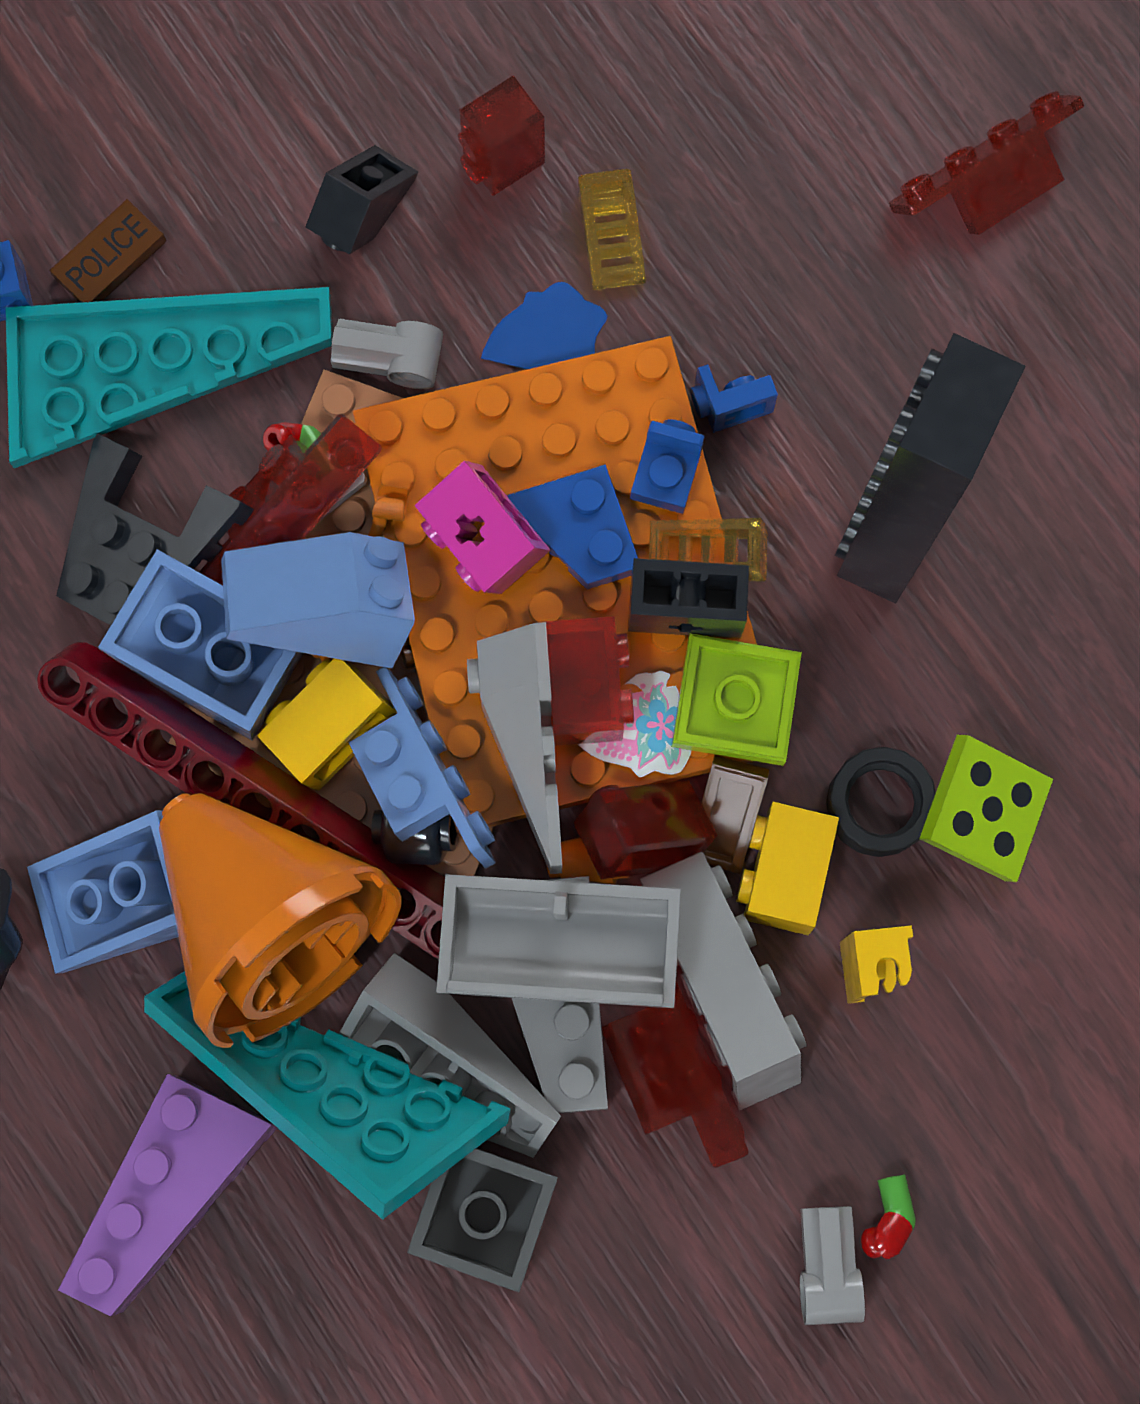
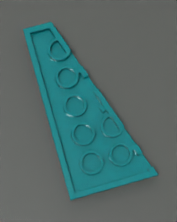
(120, 361)
(341, 1102)

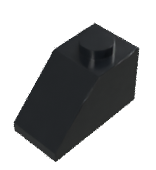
(359, 199)

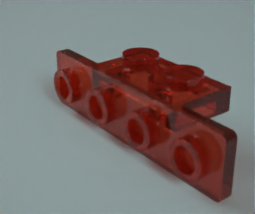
(998, 173)
(297, 487)
(674, 1078)

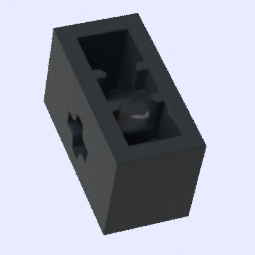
(688, 598)

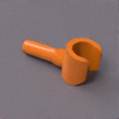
(391, 505)

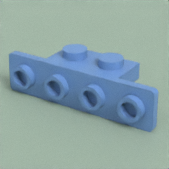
(409, 776)

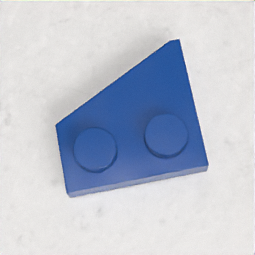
(581, 525)

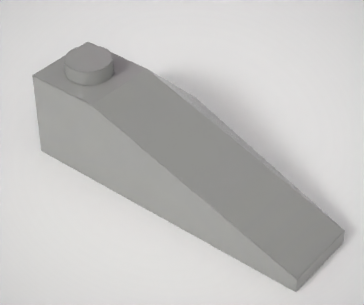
(516, 702)
(440, 1041)

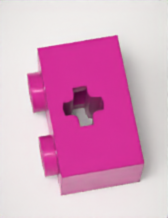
(509, 541)

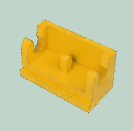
(872, 957)

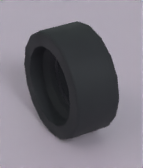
(889, 760)

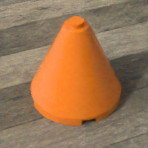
(264, 916)

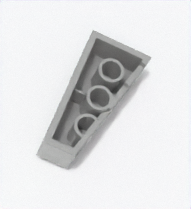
(730, 986)
(566, 1048)

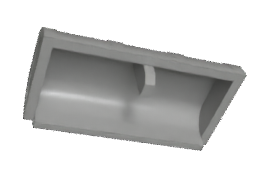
(559, 941)

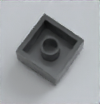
(484, 1218)

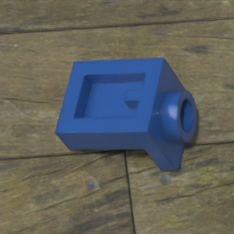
(737, 403)
(668, 465)

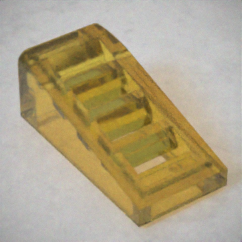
(605, 186)
(710, 529)

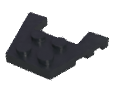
(114, 546)

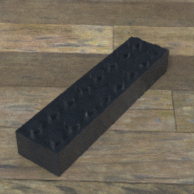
(926, 464)

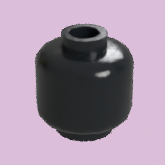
(423, 848)

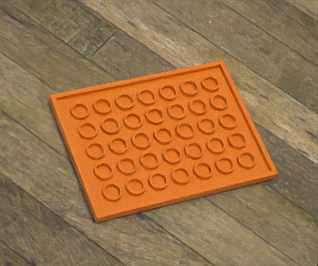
(526, 434)

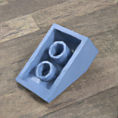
(321, 597)
(177, 639)
(105, 895)

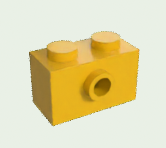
(315, 727)
(789, 868)

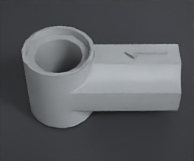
(402, 353)
(830, 1282)

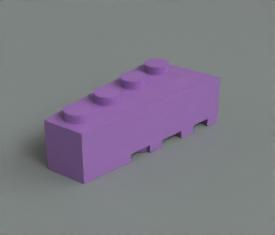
(162, 1190)

